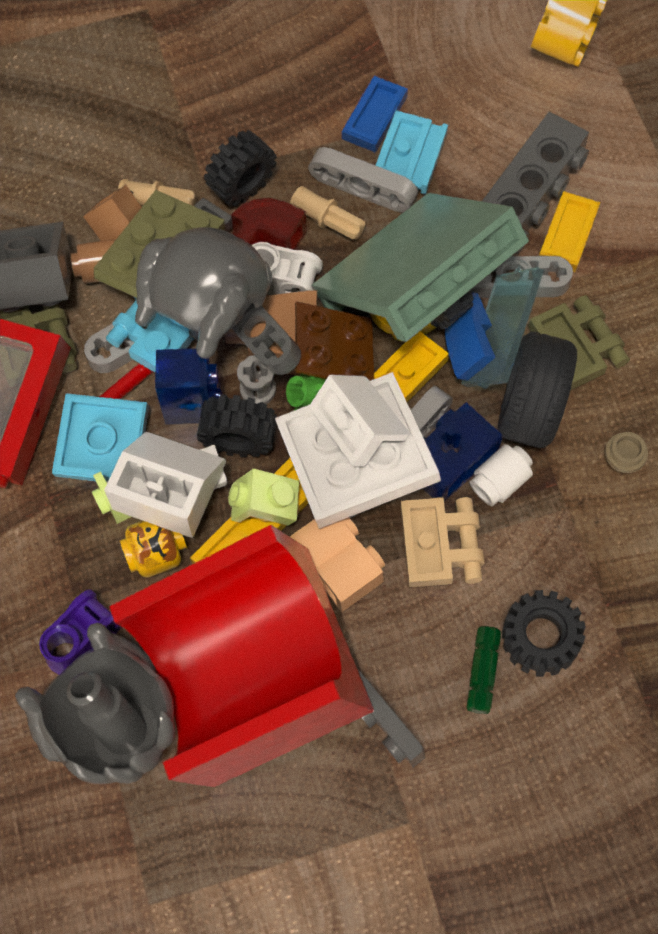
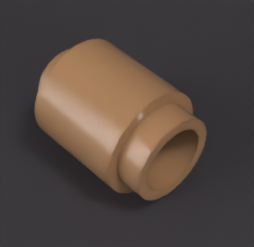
(87, 257)

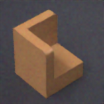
(113, 213)

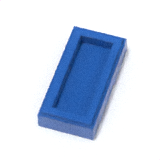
(374, 114)

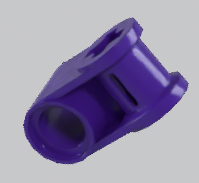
(72, 628)

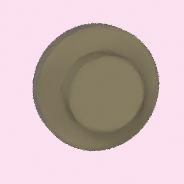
(626, 452)

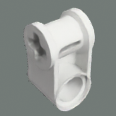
(288, 268)

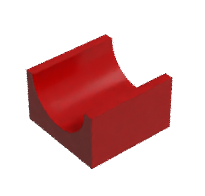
(246, 656)

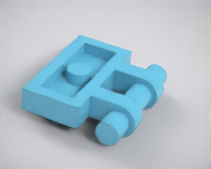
(159, 335)

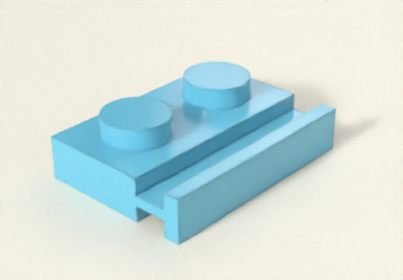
(412, 148)

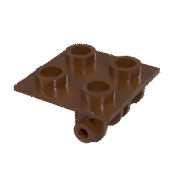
(333, 342)

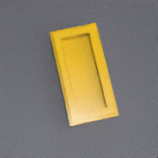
(570, 228)

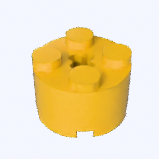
(566, 27)

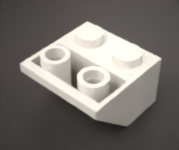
(164, 483)

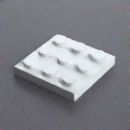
(335, 486)

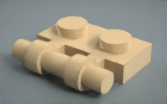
(427, 542)

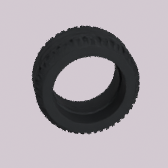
(537, 389)

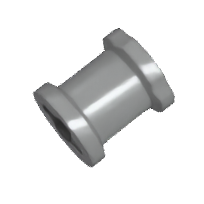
(248, 373)

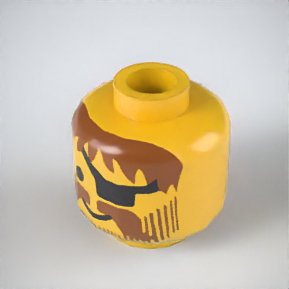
(152, 548)

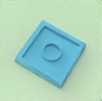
(95, 434)

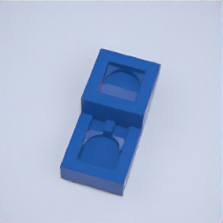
(468, 342)

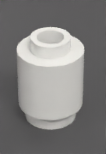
(502, 474)

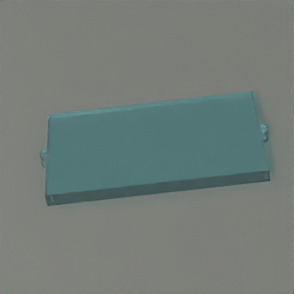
(508, 313)

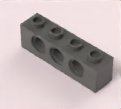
(551, 141)

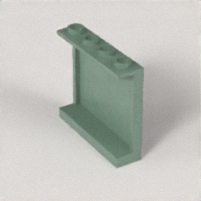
(423, 261)

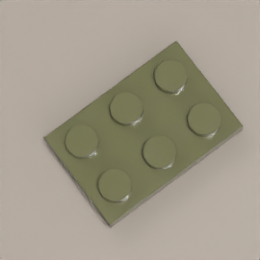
(157, 219)

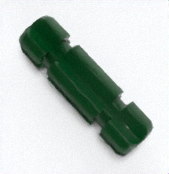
(483, 670)

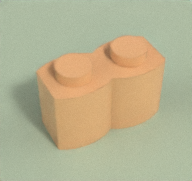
(342, 561)

